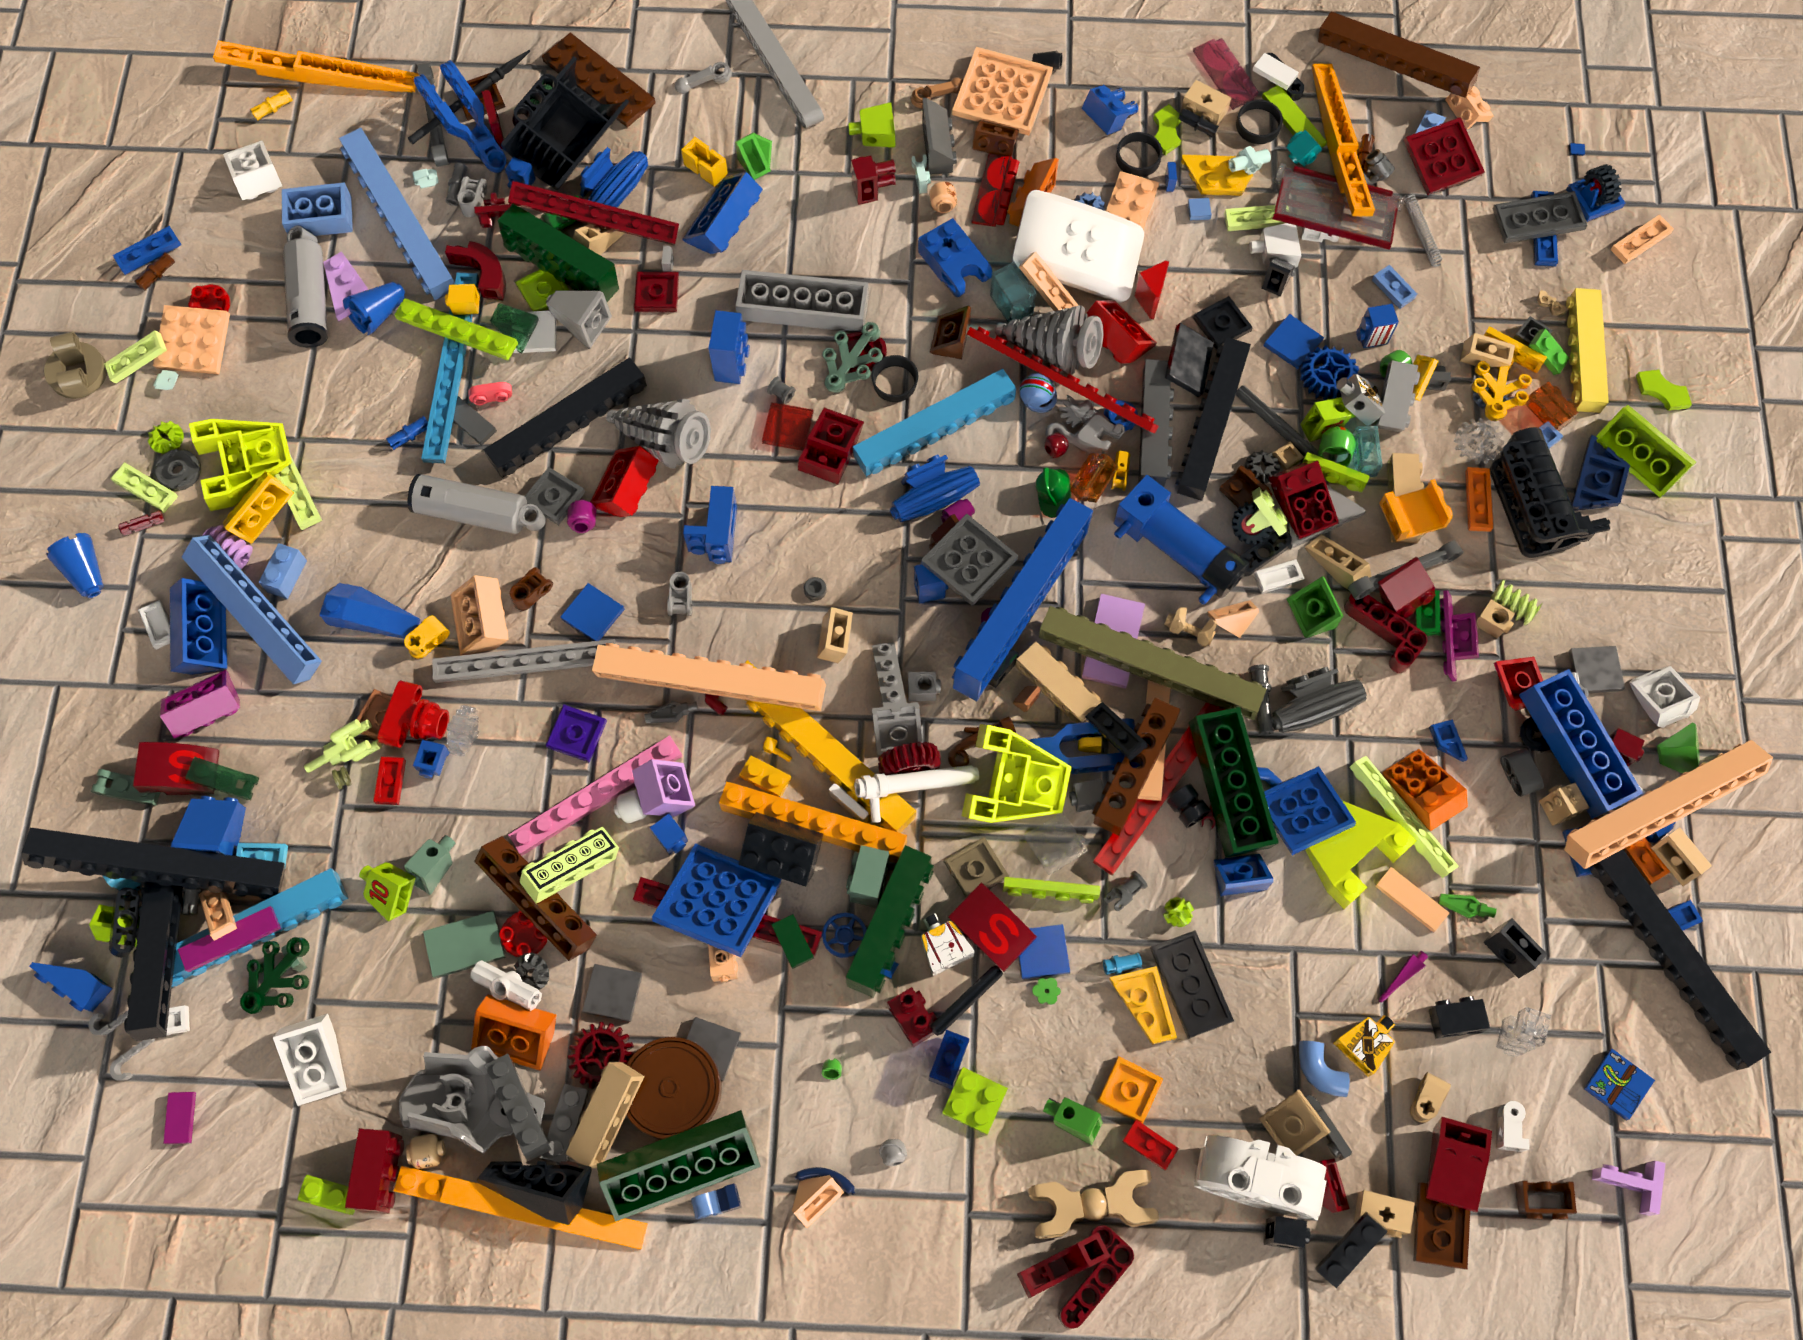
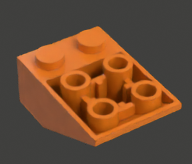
(1427, 789)

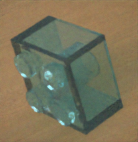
(1012, 293)

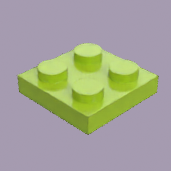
(975, 1101)

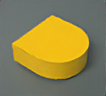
(1090, 744)

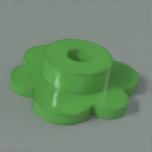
(1050, 985)

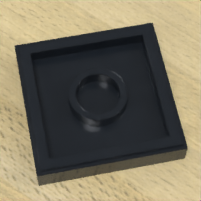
(1222, 321)

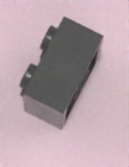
(1529, 330)

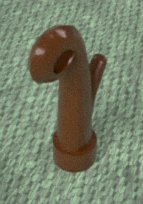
(970, 741)

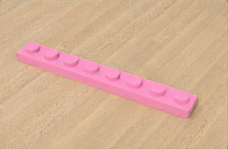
(589, 798)

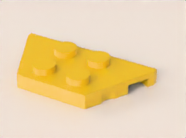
(1214, 175)

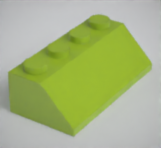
(1646, 449)

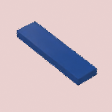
(1545, 247)

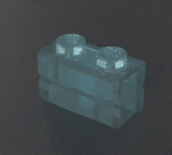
(1367, 453)

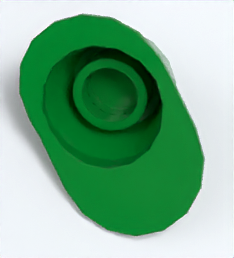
(1052, 490)

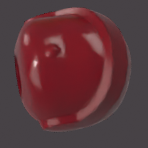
(1056, 445)

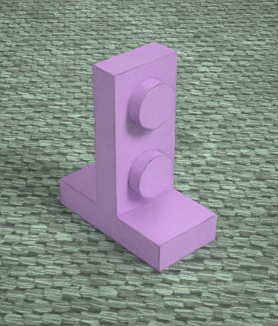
(1648, 1184)

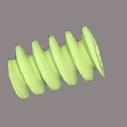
(1516, 603)

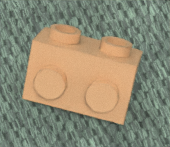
(1471, 108)

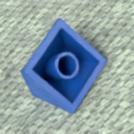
(1242, 874)

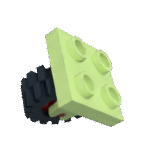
(1256, 520)

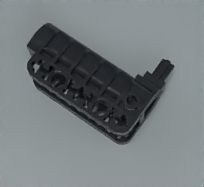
(1540, 497)

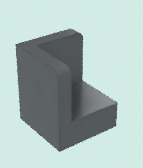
(1439, 379)

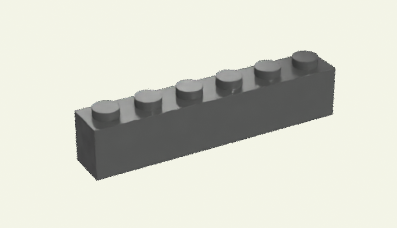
(1156, 403)

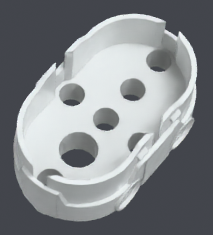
(1260, 1178)

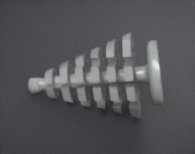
(1058, 337)
(666, 430)

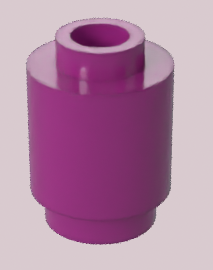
(959, 508)

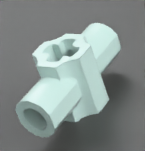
(1249, 160)

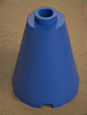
(373, 306)
(77, 563)

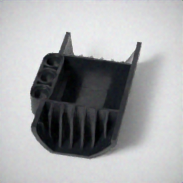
(560, 127)

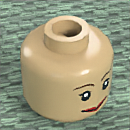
(425, 1151)

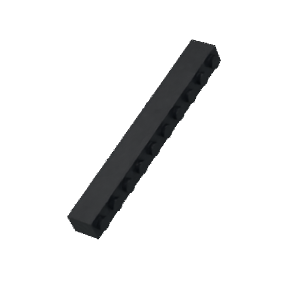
(152, 863)
(1680, 961)

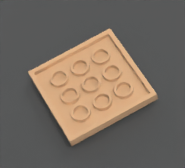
(1002, 90)

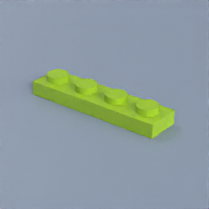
(1060, 890)

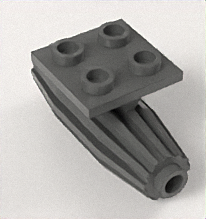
(1316, 700)

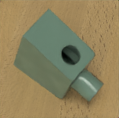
(431, 863)

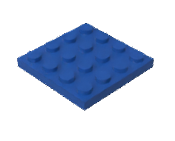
(716, 900)

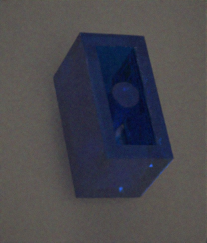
(949, 1059)

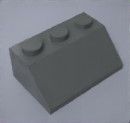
(937, 138)

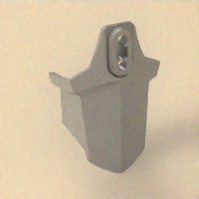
(458, 1100)

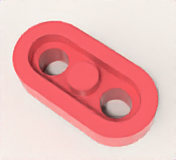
(490, 393)

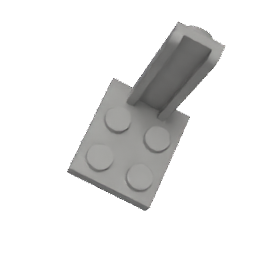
(895, 721)

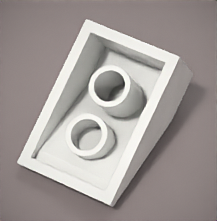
(252, 170)
(311, 1059)

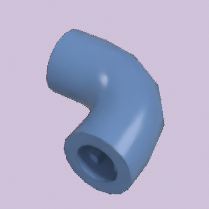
(1318, 1074)

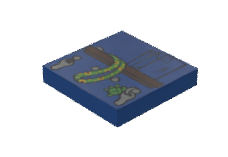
(1619, 1084)

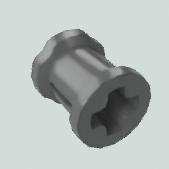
(781, 390)

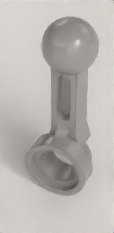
(683, 84)

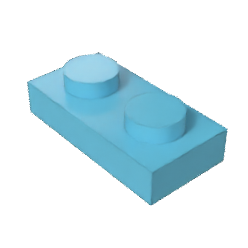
(263, 851)

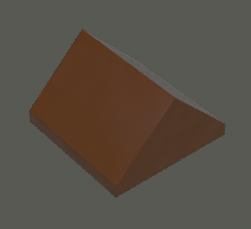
(951, 333)

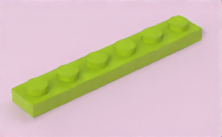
(456, 329)

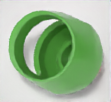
(1338, 442)

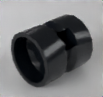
(1188, 805)

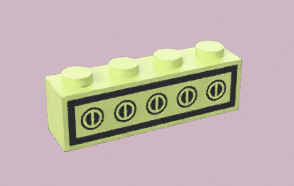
(569, 864)

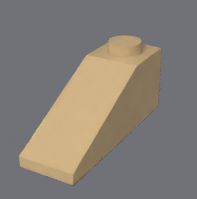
(596, 238)
(1338, 561)

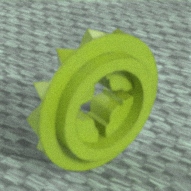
(162, 445)

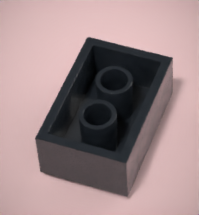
(780, 849)

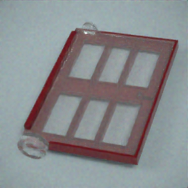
(1315, 203)

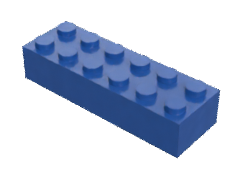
(1580, 743)

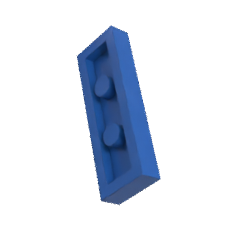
(146, 250)

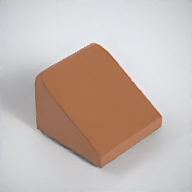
(1027, 697)

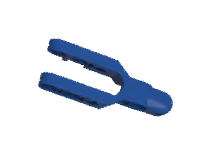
(478, 139)
(1082, 764)

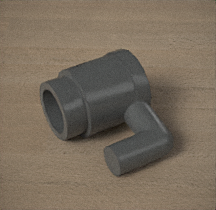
(1379, 166)

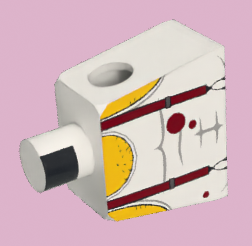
(944, 945)

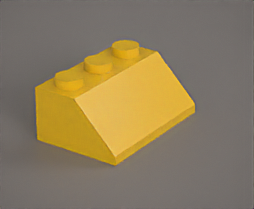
(257, 507)

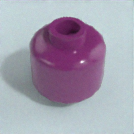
(581, 516)

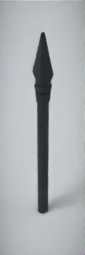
(491, 79)

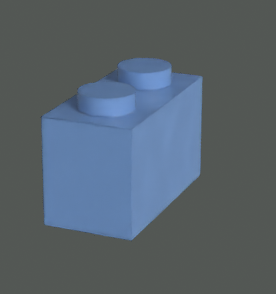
(282, 571)

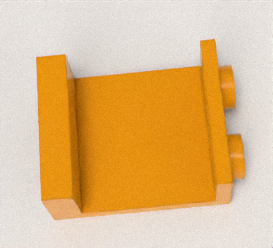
(1416, 512)

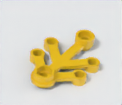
(1495, 408)

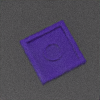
(576, 733)

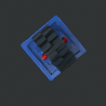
(1598, 192)

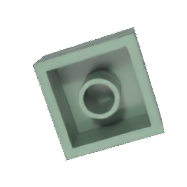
(869, 876)

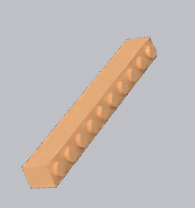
(709, 677)
(1667, 803)

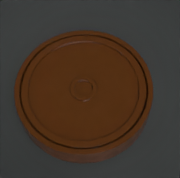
(678, 1087)

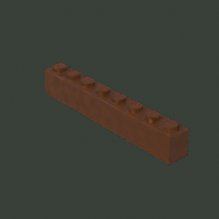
(1398, 54)

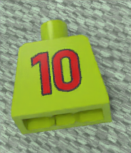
(1325, 416)
(387, 889)

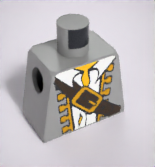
(1361, 398)

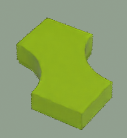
(1167, 122)
(1671, 395)

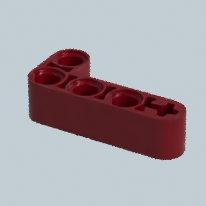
(1383, 629)
(1092, 1281)

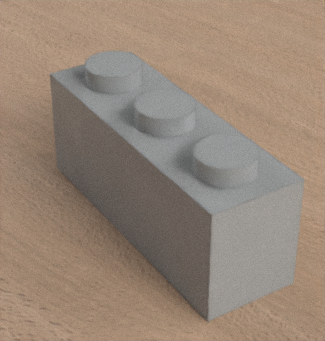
(1398, 396)

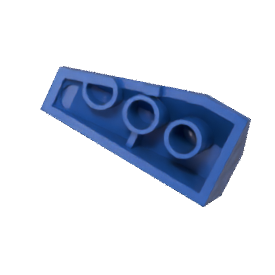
(364, 611)

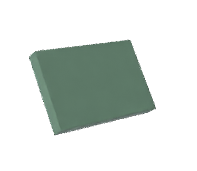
(463, 944)

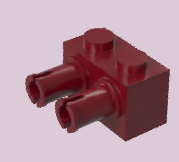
(870, 176)
(912, 1016)

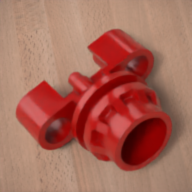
(408, 712)

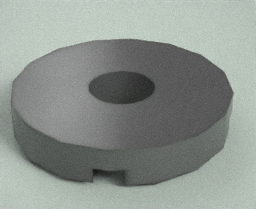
(186, 477)

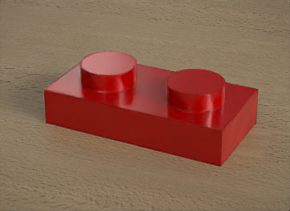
(389, 780)
(1150, 1145)

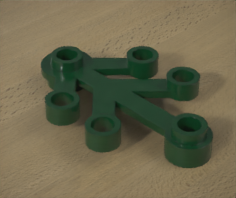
(272, 976)

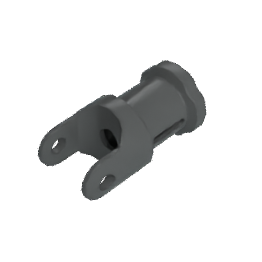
(1126, 890)

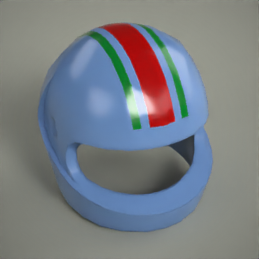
(1038, 390)

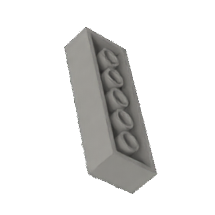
(802, 301)

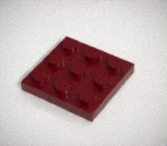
(1444, 156)

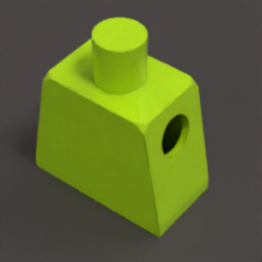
(875, 126)

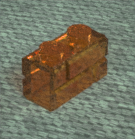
(1551, 406)
(1093, 477)

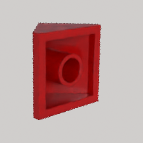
(1150, 287)
(1517, 677)

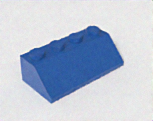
(723, 213)
(196, 629)

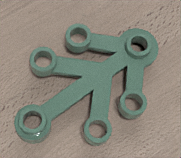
(851, 359)

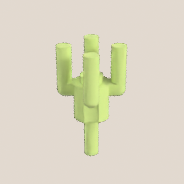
(344, 746)

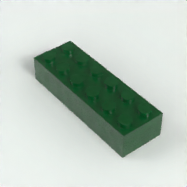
(557, 253)
(1233, 782)
(888, 922)
(677, 1165)

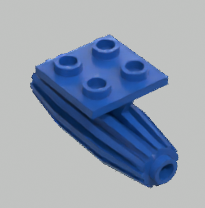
(610, 182)
(932, 488)

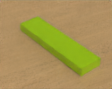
(1292, 116)

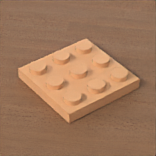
(192, 339)

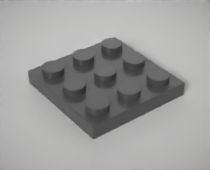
(969, 559)

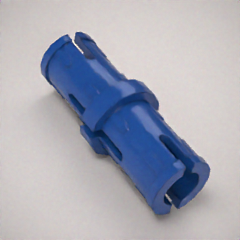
(408, 433)

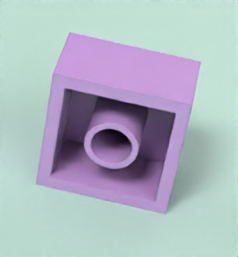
(663, 788)

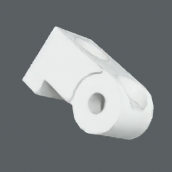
(1510, 1127)

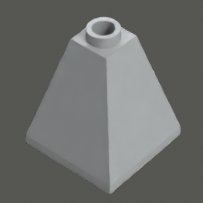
(581, 313)

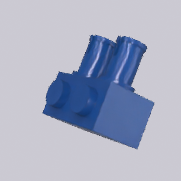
(1107, 108)

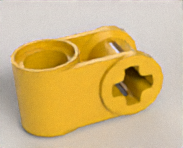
(427, 636)

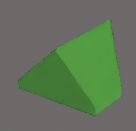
(754, 154)
(1680, 750)

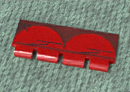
(995, 190)

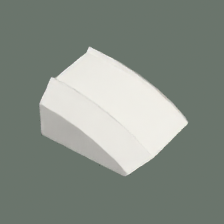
(1665, 696)

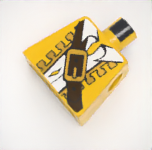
(1367, 1043)

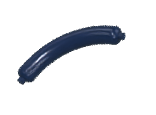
(819, 1172)

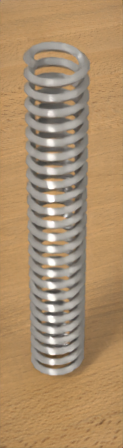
(1415, 222)

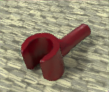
(1209, 817)

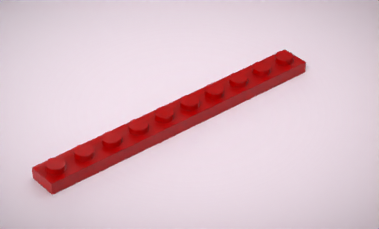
(1070, 381)
(1145, 810)

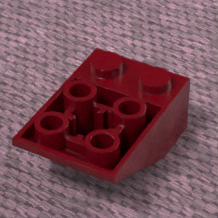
(1304, 498)
(1458, 1163)

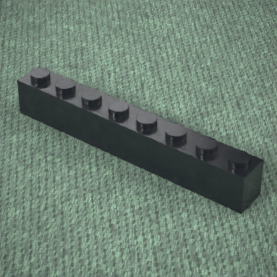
(565, 417)
(1213, 420)
(153, 962)

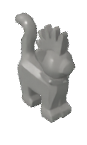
(1090, 434)

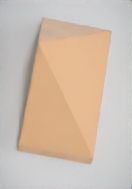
(1235, 617)
(814, 1198)

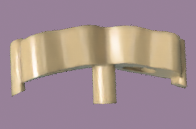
(1547, 301)

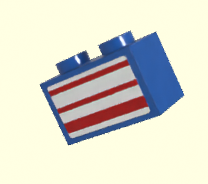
(1377, 326)

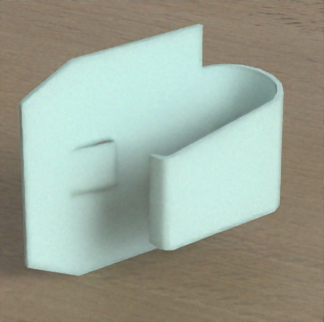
(422, 178)
(162, 380)

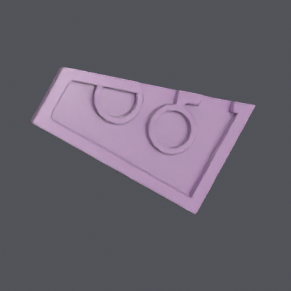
(342, 282)

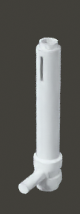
(882, 785)

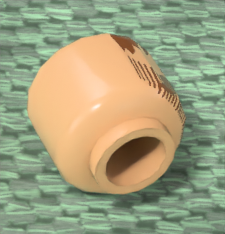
(943, 197)

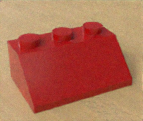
(1121, 332)
(625, 481)

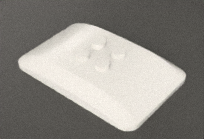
(1080, 244)

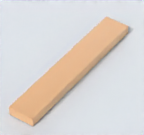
(1153, 787)

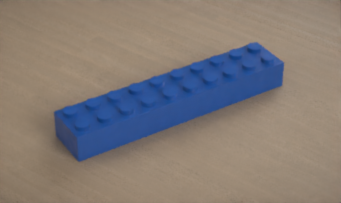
(1021, 600)

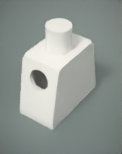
(1278, 242)

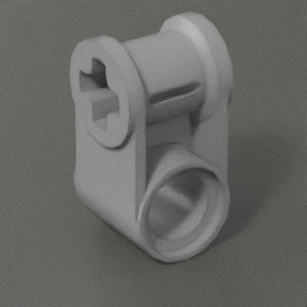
(471, 195)
(679, 598)

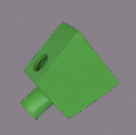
(1084, 1123)

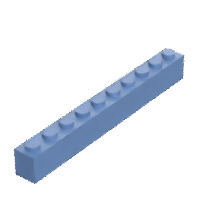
(397, 213)

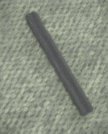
(1275, 421)

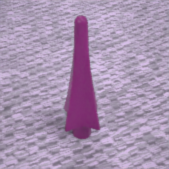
(1410, 968)

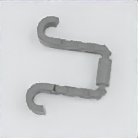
(115, 1068)

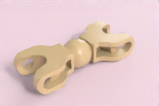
(1093, 1204)

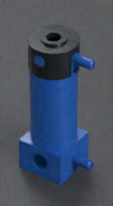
(1151, 515)

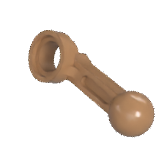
(936, 90)

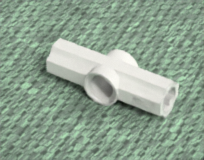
(506, 985)

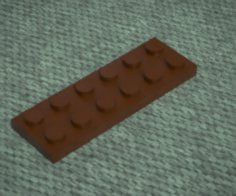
(600, 78)

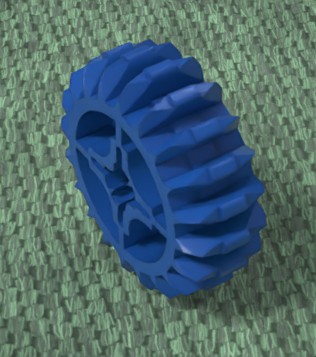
(1323, 379)

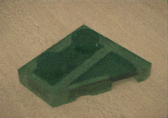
(515, 324)

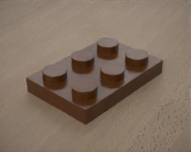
(1440, 1232)

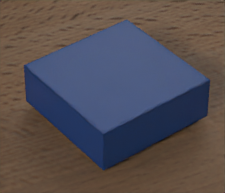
(1170, 176)

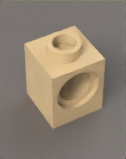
(1496, 611)

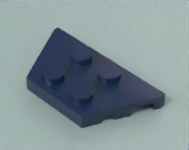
(1600, 478)

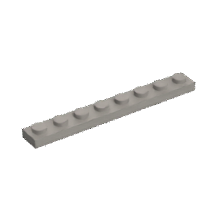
(516, 661)

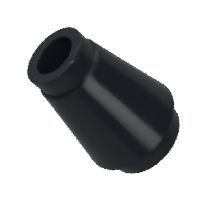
(1049, 58)

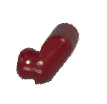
(715, 704)

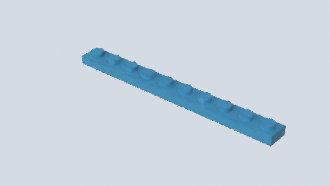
(446, 389)

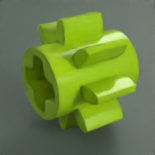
(1178, 912)

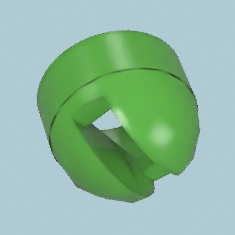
(836, 1068)

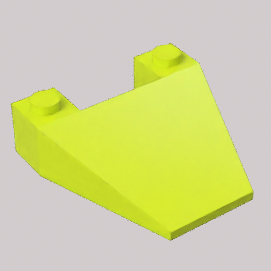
(245, 454)
(1023, 780)
(1340, 853)

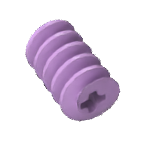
(231, 544)

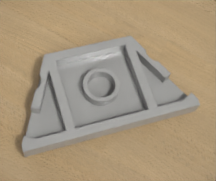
(1345, 510)

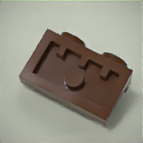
(995, 138)
(1241, 485)

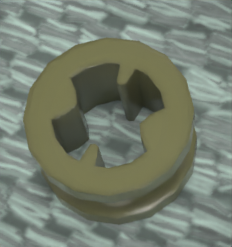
(341, 777)

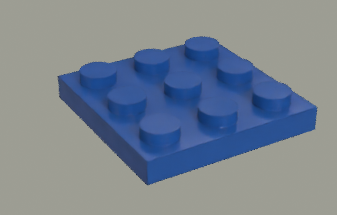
(1307, 810)

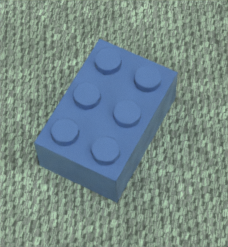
(318, 209)

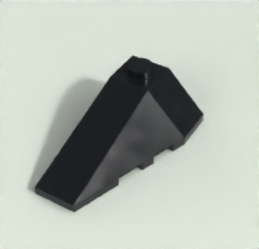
(547, 1190)

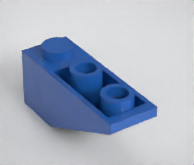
(79, 985)

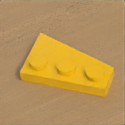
(1147, 1003)

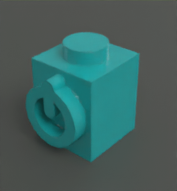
(1303, 148)

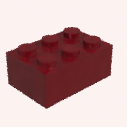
(374, 1171)

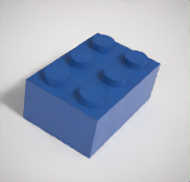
(728, 347)

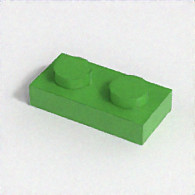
(1547, 345)

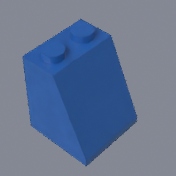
(211, 826)

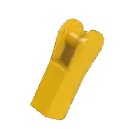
(1122, 460)

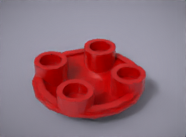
(209, 297)
(521, 936)

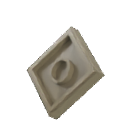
(976, 865)

